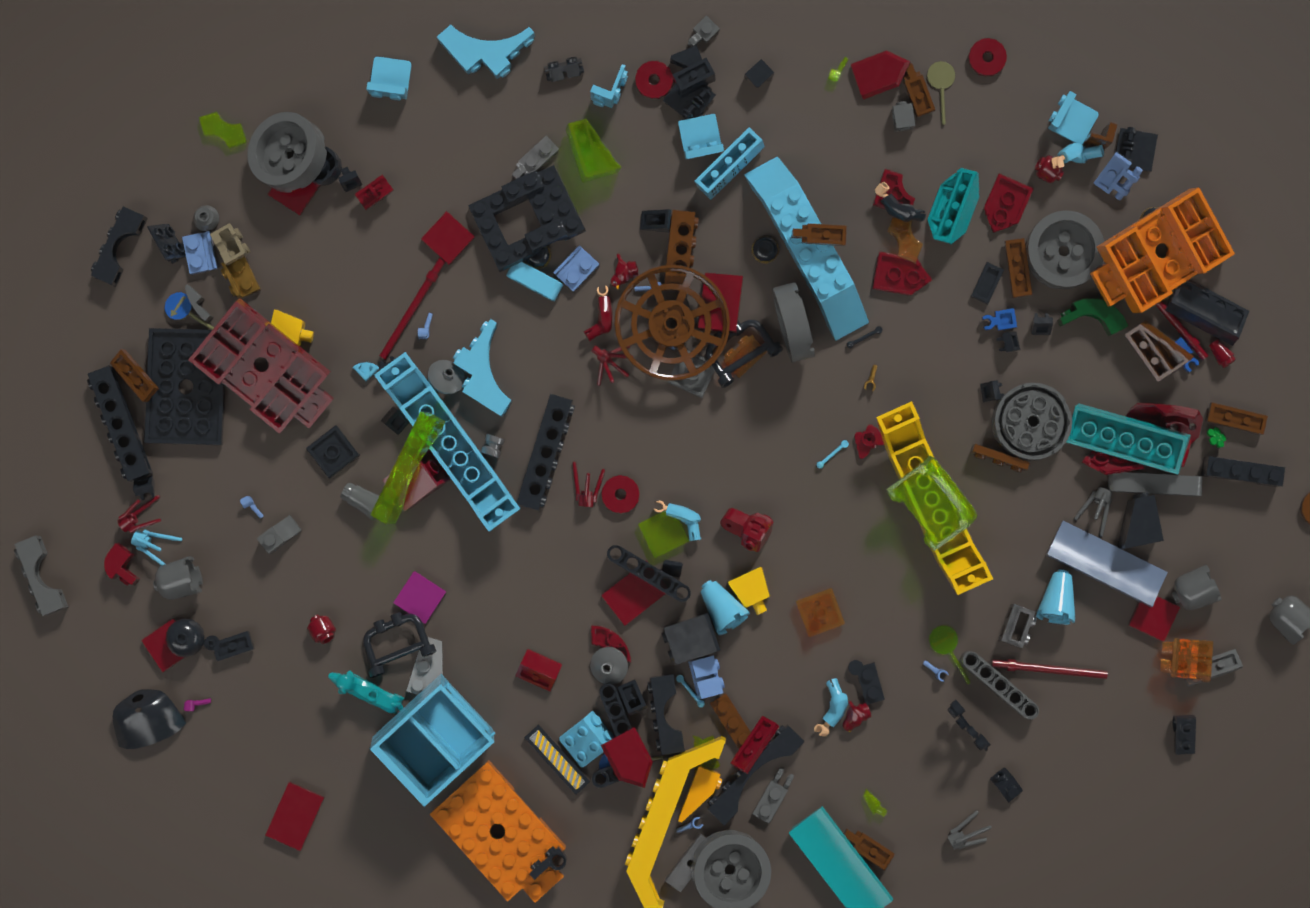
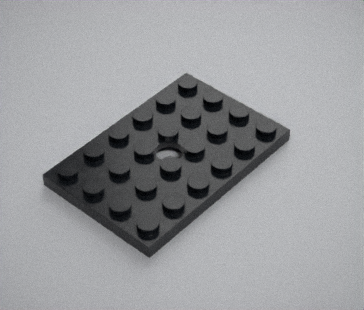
(176, 416)

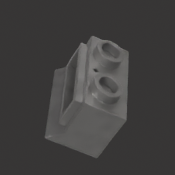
(1010, 624)

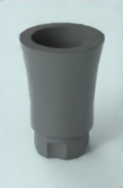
(360, 498)

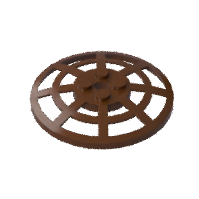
(680, 313)

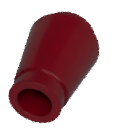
(1222, 354)

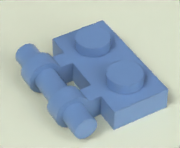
(1113, 172)

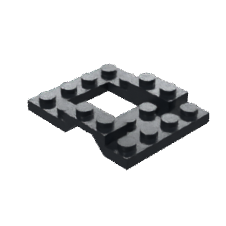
(551, 205)

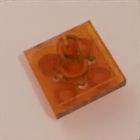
(820, 612)

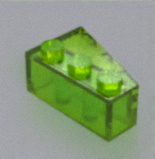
(589, 152)

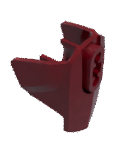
(1170, 417)

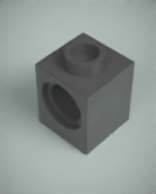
(903, 116)

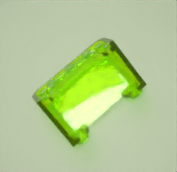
(934, 502)

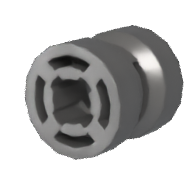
(492, 445)

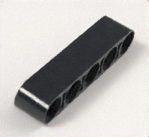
(655, 581)

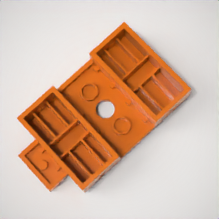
(1130, 258)
(505, 861)

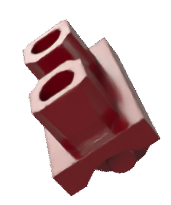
(374, 192)

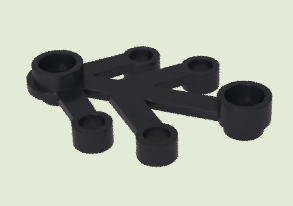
(957, 710)

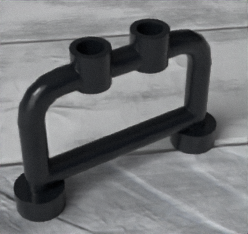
(772, 349)
(381, 627)

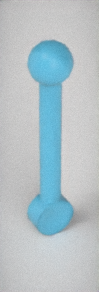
(844, 444)
(700, 703)

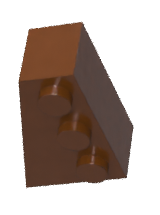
(1157, 350)

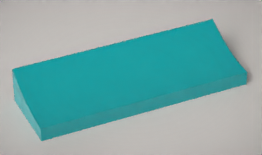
(1128, 438)
(839, 862)

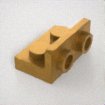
(241, 278)

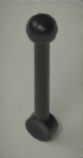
(878, 330)

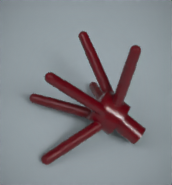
(606, 357)

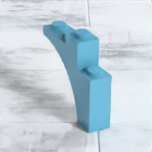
(493, 54)
(476, 363)

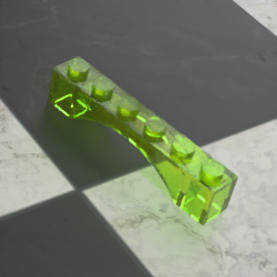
(394, 491)

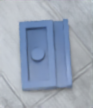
(200, 252)
(576, 268)

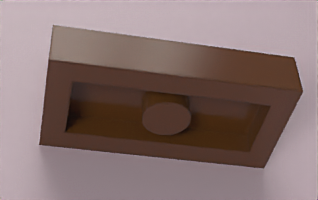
(1104, 139)

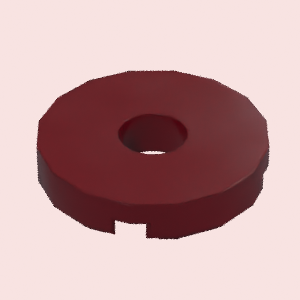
(990, 46)
(646, 71)
(612, 486)

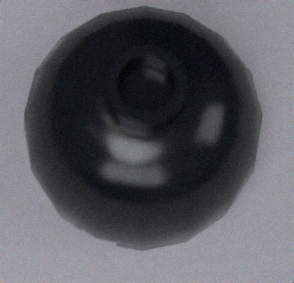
(331, 169)
(185, 637)

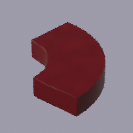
(607, 638)

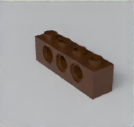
(680, 219)

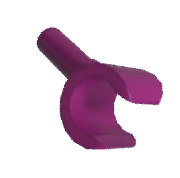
(189, 705)

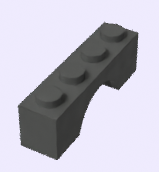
(31, 554)

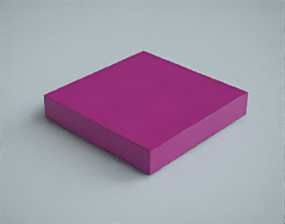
(419, 597)

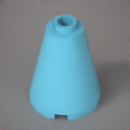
(1058, 599)
(722, 607)

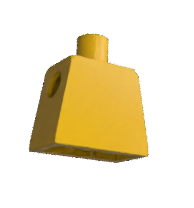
(292, 327)
(751, 589)

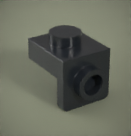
(1006, 784)

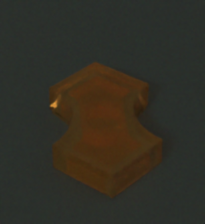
(908, 245)

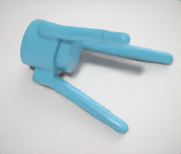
(142, 541)

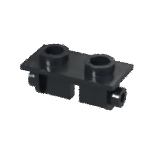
(556, 69)

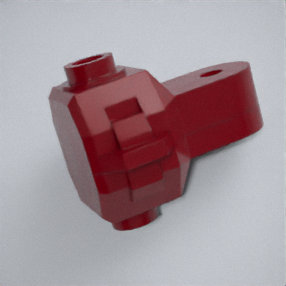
(752, 529)

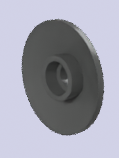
(441, 381)
(613, 658)

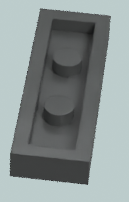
(1221, 665)

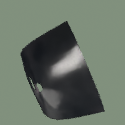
(154, 723)

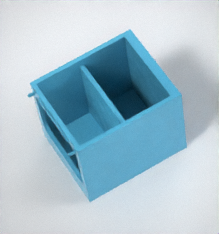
(432, 740)

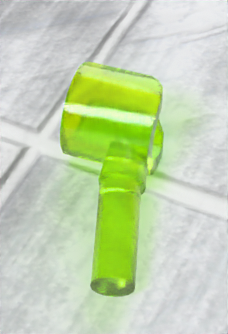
(835, 74)

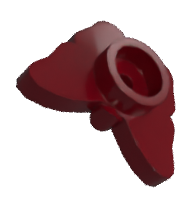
(863, 445)

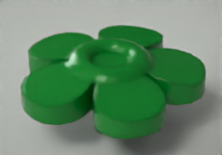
(1216, 437)

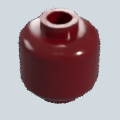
(1045, 170)
(321, 629)

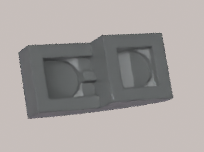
(195, 300)

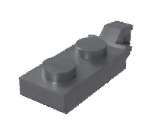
(535, 158)

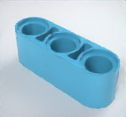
(535, 280)

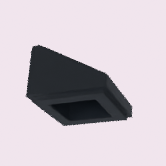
(395, 420)
(672, 568)

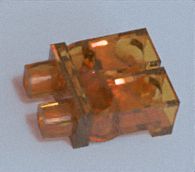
(1189, 659)

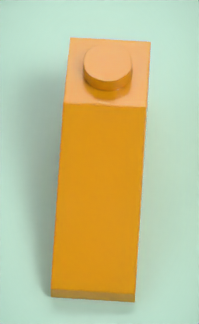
(701, 788)

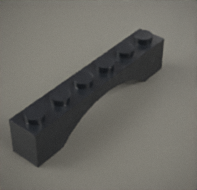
(726, 804)

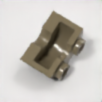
(229, 243)

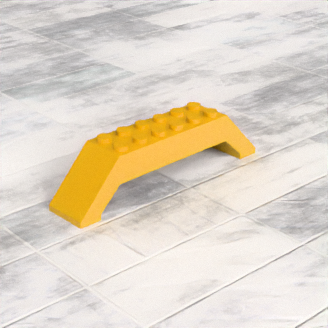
(906, 449)
(660, 812)

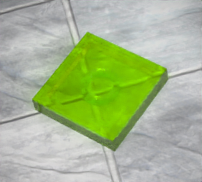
(663, 533)

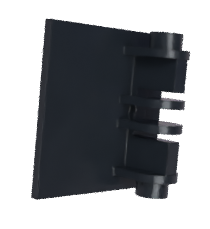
(692, 104)
(1137, 147)
(167, 242)

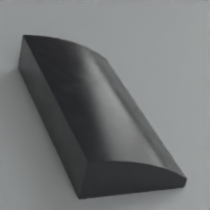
(1208, 311)

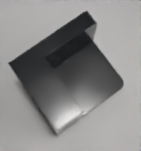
(759, 73)

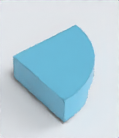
(366, 370)

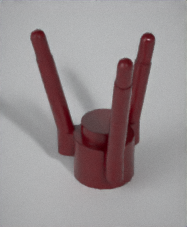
(586, 498)
(128, 520)

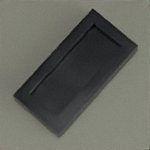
(987, 283)

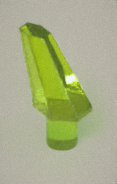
(874, 804)

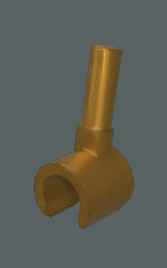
(871, 377)

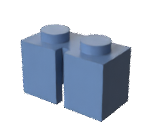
(705, 677)

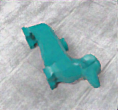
(367, 691)

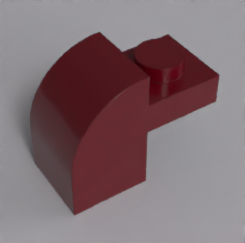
(116, 563)

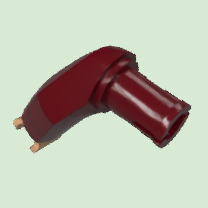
(605, 317)

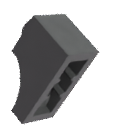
(279, 534)

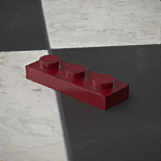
(754, 744)

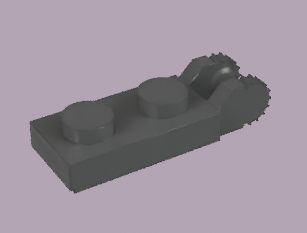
(772, 797)

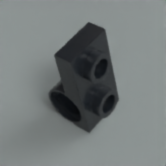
(1185, 734)
(539, 867)

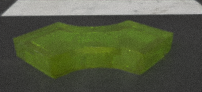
(231, 133)

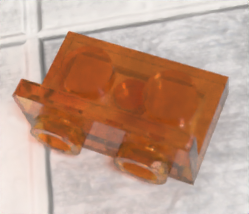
(747, 345)

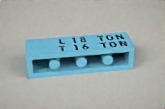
(729, 163)

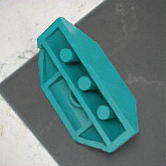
(954, 206)

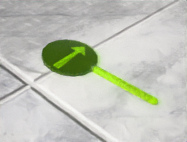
(944, 641)

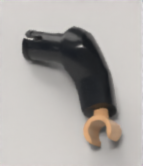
(896, 209)

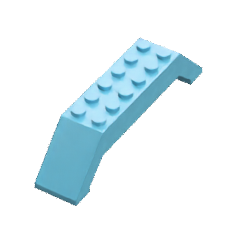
(817, 263)
(453, 446)

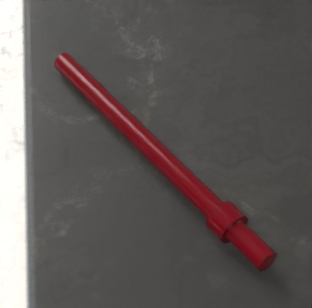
(431, 277)
(1192, 342)
(1012, 665)

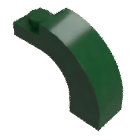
(1108, 316)

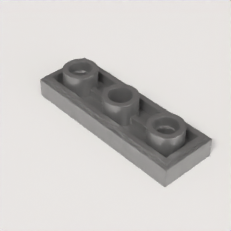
(681, 872)

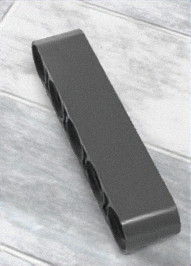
(1155, 484)
(1008, 688)

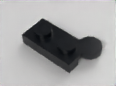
(229, 646)
(868, 681)

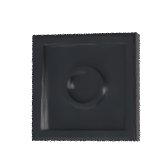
(332, 451)

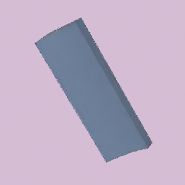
(1106, 563)

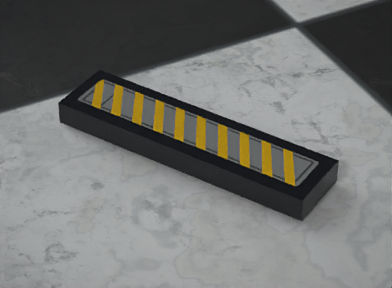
(557, 759)

